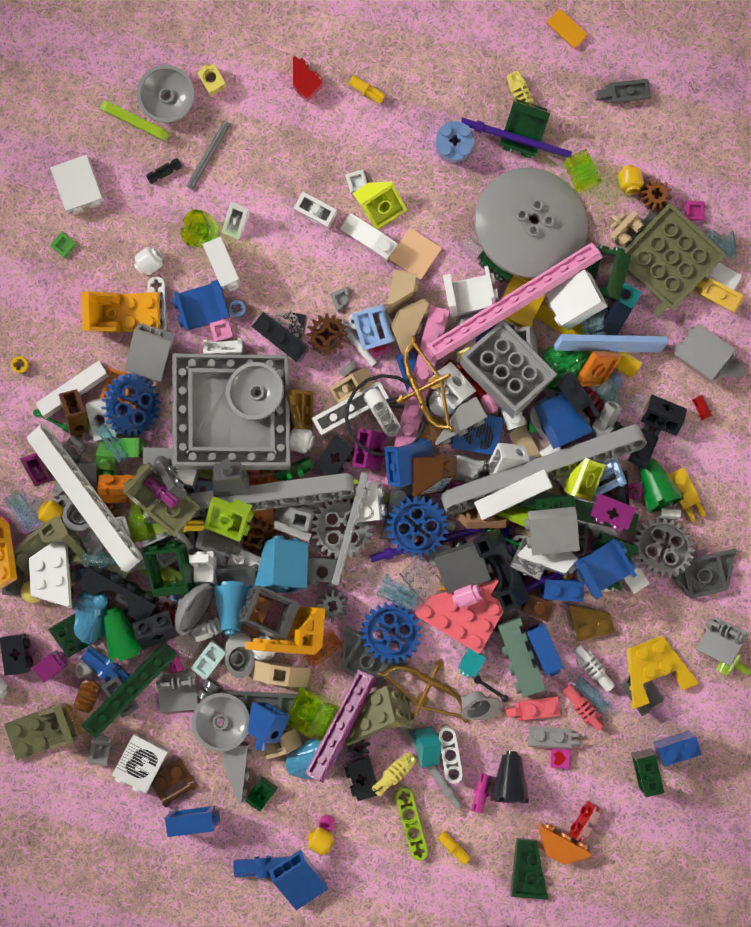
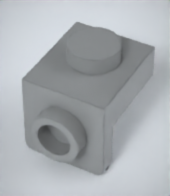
(99, 750)

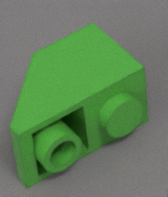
(133, 446)
(105, 461)

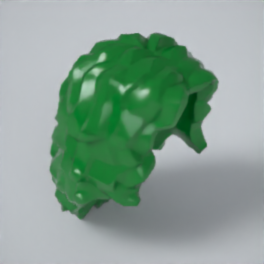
(563, 362)

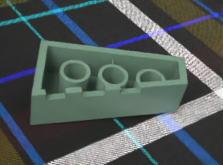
(520, 656)

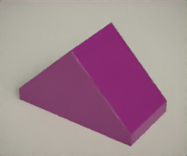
(36, 469)

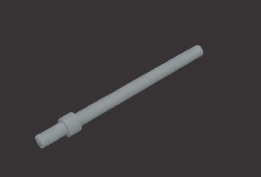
(360, 492)
(447, 790)

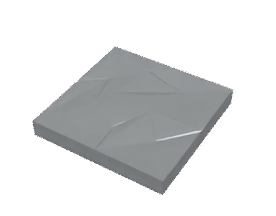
(209, 430)

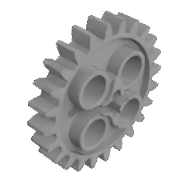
(341, 510)
(679, 554)

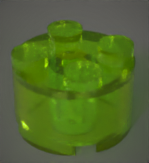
(582, 170)

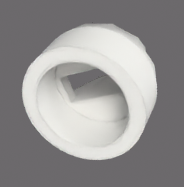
(83, 670)

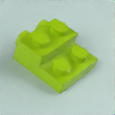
(229, 518)

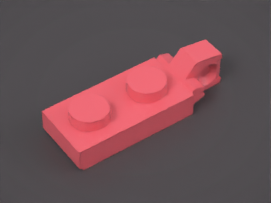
(535, 708)

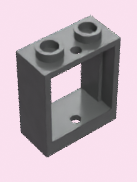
(287, 617)

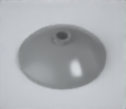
(156, 84)
(243, 387)
(193, 608)
(235, 723)

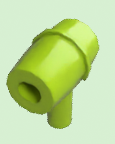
(726, 670)

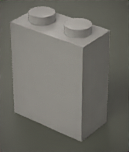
(150, 352)
(705, 353)
(552, 531)

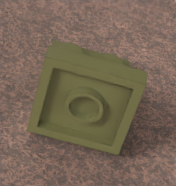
(51, 531)
(41, 731)

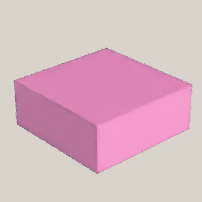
(221, 330)

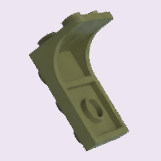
(169, 518)
(381, 711)

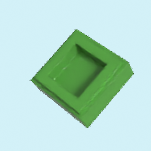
(63, 244)

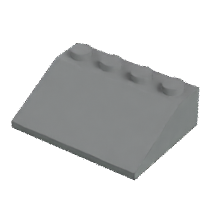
(507, 368)

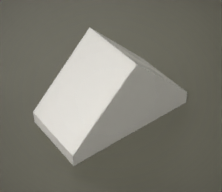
(235, 220)

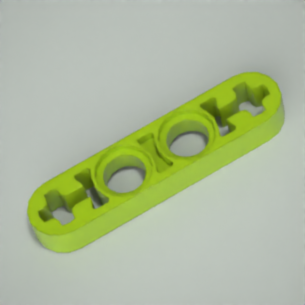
(134, 120)
(411, 823)

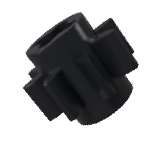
(357, 752)

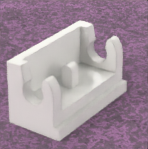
(223, 347)

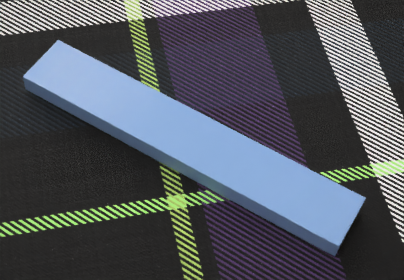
(611, 343)

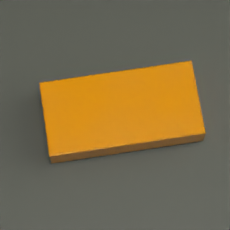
(566, 28)

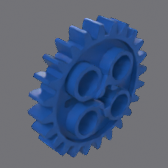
(125, 422)
(428, 513)
(381, 647)

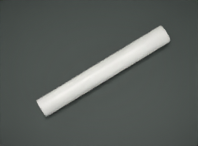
(356, 342)

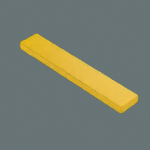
(627, 363)

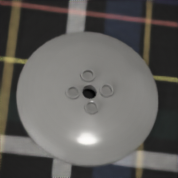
(512, 239)

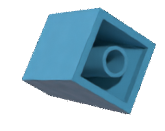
(283, 565)

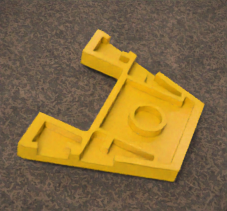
(652, 661)

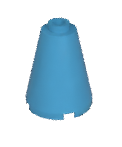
(229, 601)

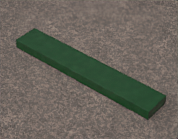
(582, 509)
(129, 690)

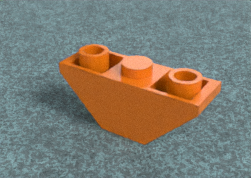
(561, 847)

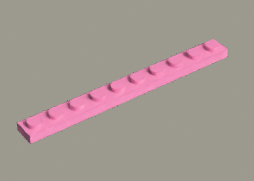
(514, 301)
(411, 413)

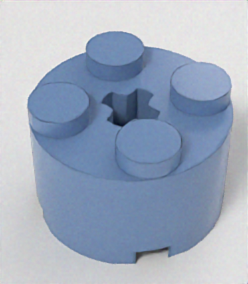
(462, 134)

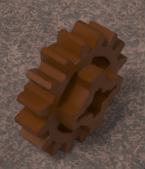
(327, 325)
(257, 534)

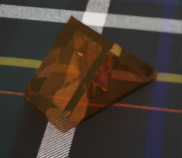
(330, 645)

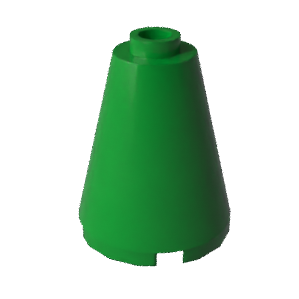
(658, 487)
(120, 636)

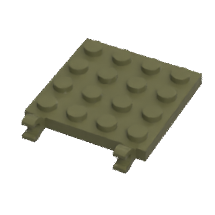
(672, 257)

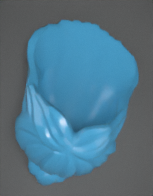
(89, 616)
(300, 759)

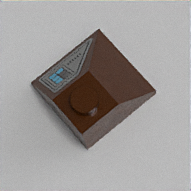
(432, 473)

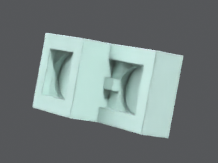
(208, 660)

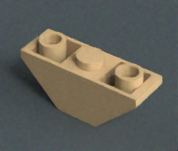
(408, 322)
(280, 674)

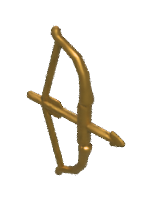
(434, 383)
(422, 698)

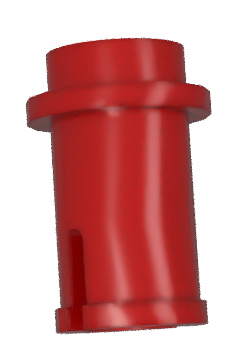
(702, 407)

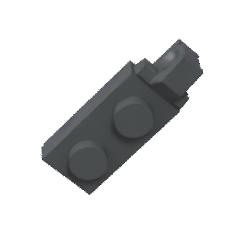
(625, 91)

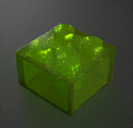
(311, 714)

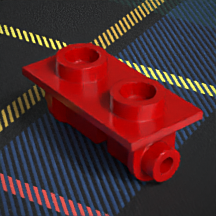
(580, 829)

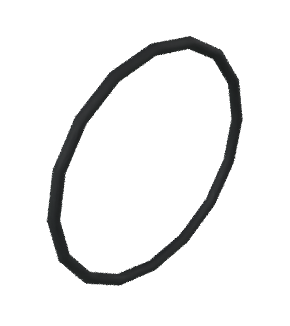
(348, 406)

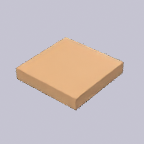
(415, 253)

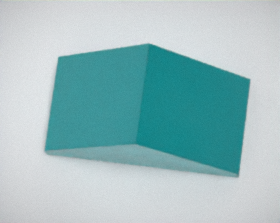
(427, 746)

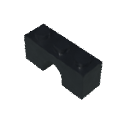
(281, 337)

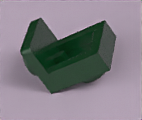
(261, 793)

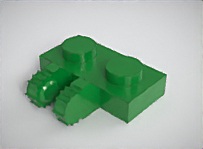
(300, 466)

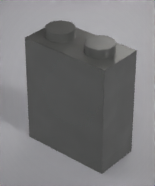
(462, 567)

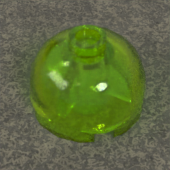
(198, 228)

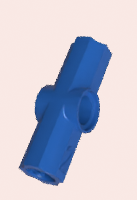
(102, 665)
(256, 867)

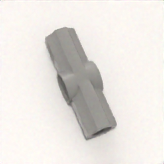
(607, 420)

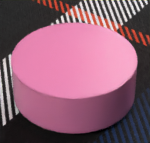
(489, 404)

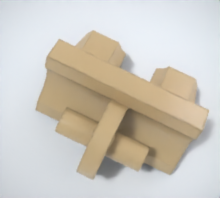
(621, 228)

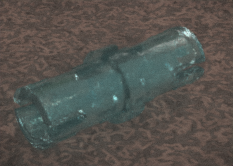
(105, 433)
(100, 560)
(591, 695)

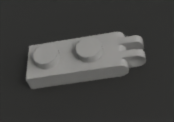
(553, 738)

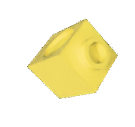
(215, 86)

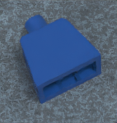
(266, 724)

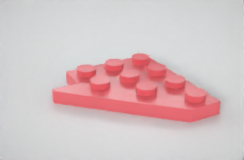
(467, 625)

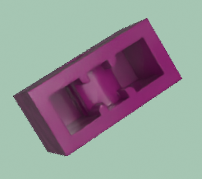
(374, 441)
(624, 512)
(51, 665)

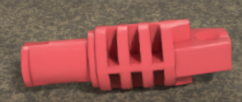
(584, 707)

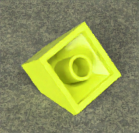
(380, 202)
(584, 479)

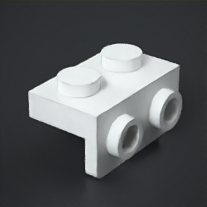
(372, 505)

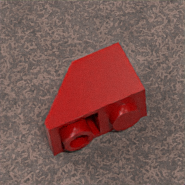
(304, 80)

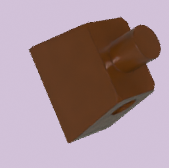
(77, 422)
(538, 607)

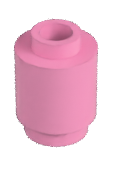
(467, 596)

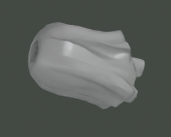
(469, 468)

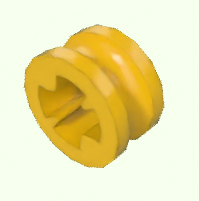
(23, 369)

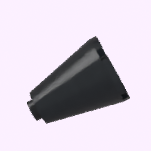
(510, 780)

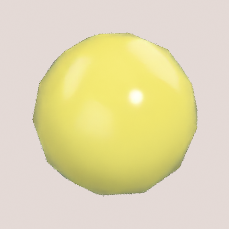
(26, 593)

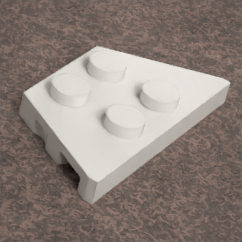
(51, 574)

